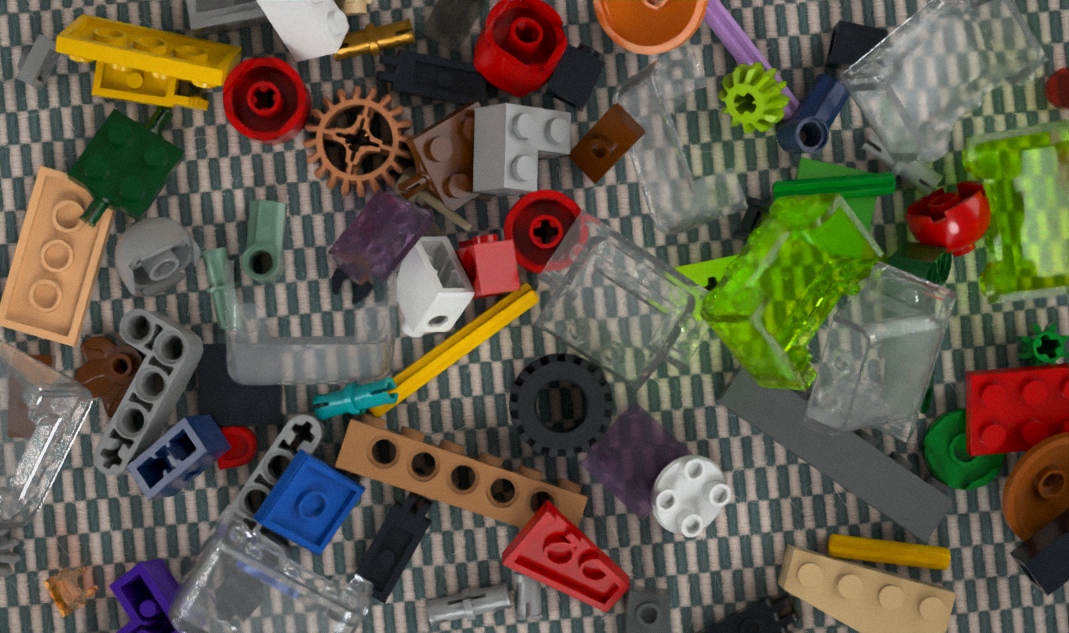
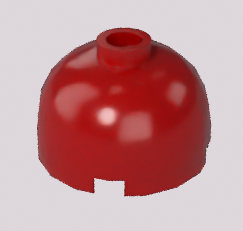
(951, 218)

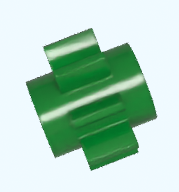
(1033, 341)

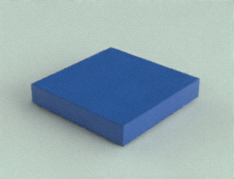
(309, 502)

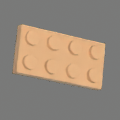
(55, 261)

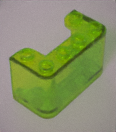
(1029, 208)
(788, 284)

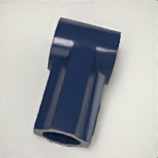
(815, 115)

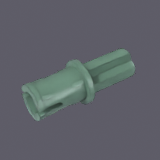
(215, 269)

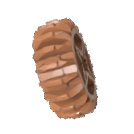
(364, 122)

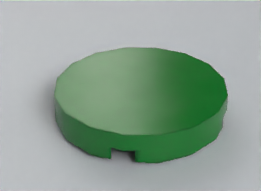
(947, 456)

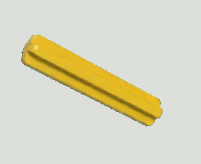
(888, 552)

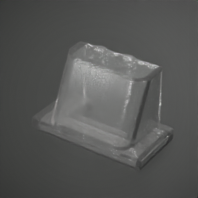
(620, 303)
(880, 355)

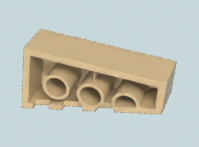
(865, 595)

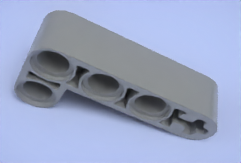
(141, 393)
(265, 479)

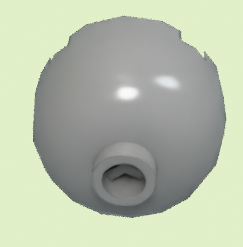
(154, 254)

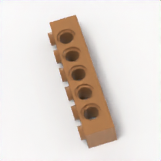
(359, 457)

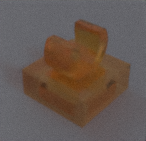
(66, 592)

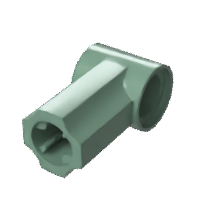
(265, 236)

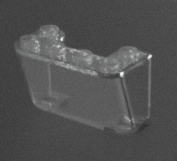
(661, 167)

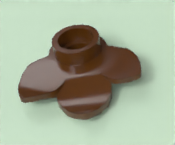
(103, 370)

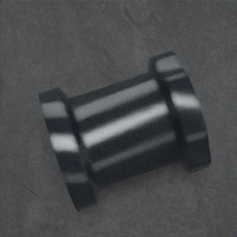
(755, 209)

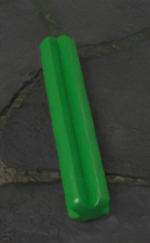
(848, 186)

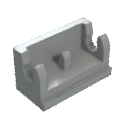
(223, 15)

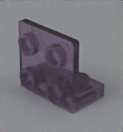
(380, 237)
(633, 457)

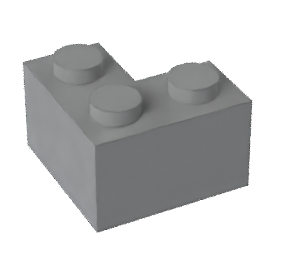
(510, 143)

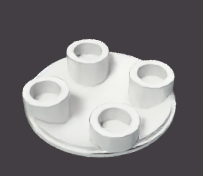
(689, 494)

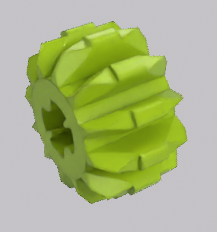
(751, 112)

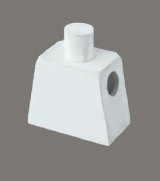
(432, 287)

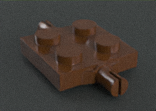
(445, 159)

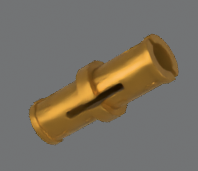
(375, 39)

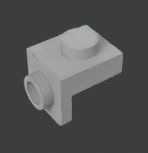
(39, 61)

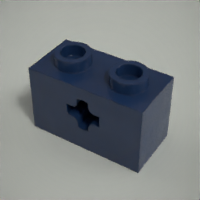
(179, 456)

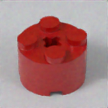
(520, 45)
(273, 78)
(527, 217)

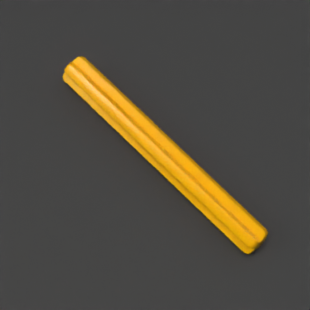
(460, 344)

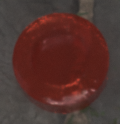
(1058, 89)

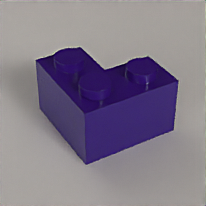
(146, 597)

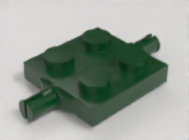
(126, 165)

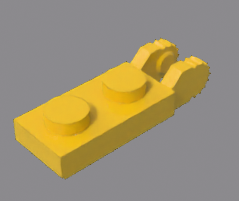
(142, 88)

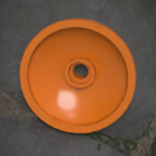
(650, 25)

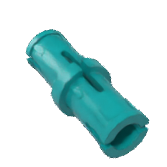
(355, 398)

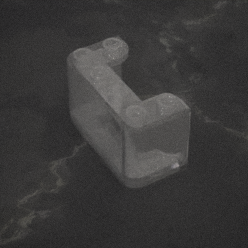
(940, 69)
(253, 589)

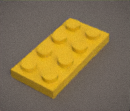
(148, 49)

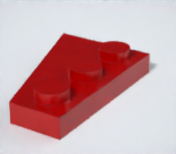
(565, 559)

